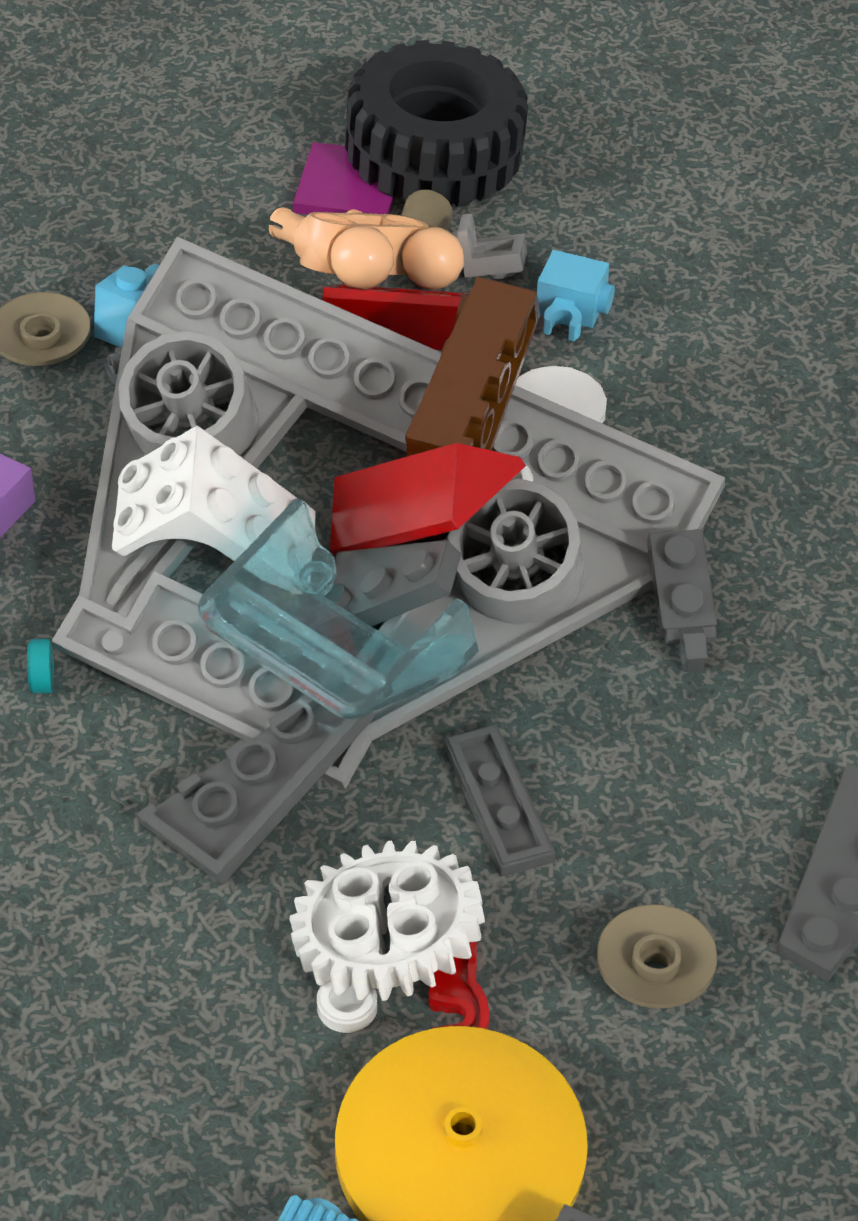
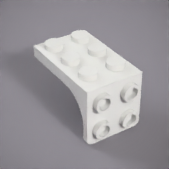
(195, 493)

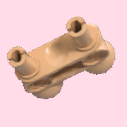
(371, 246)

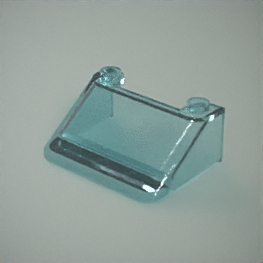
(277, 616)

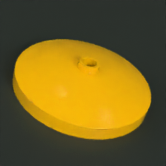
(517, 1120)

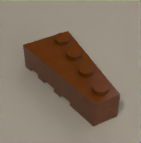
(476, 369)

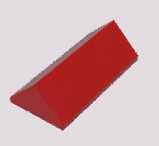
(413, 313)
(416, 495)

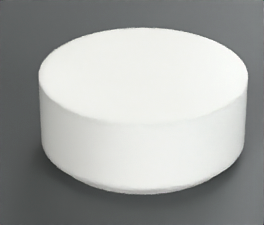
(344, 1011)

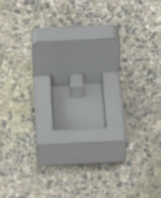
(491, 256)

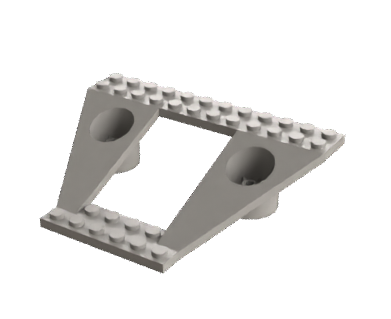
(231, 331)

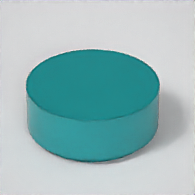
(40, 666)

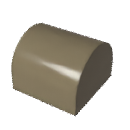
(429, 208)

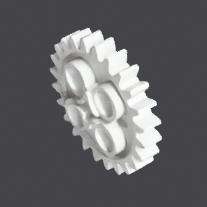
(429, 920)

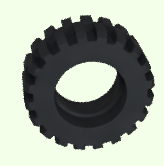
(436, 122)

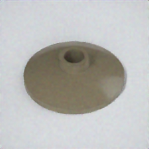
(42, 328)
(662, 936)

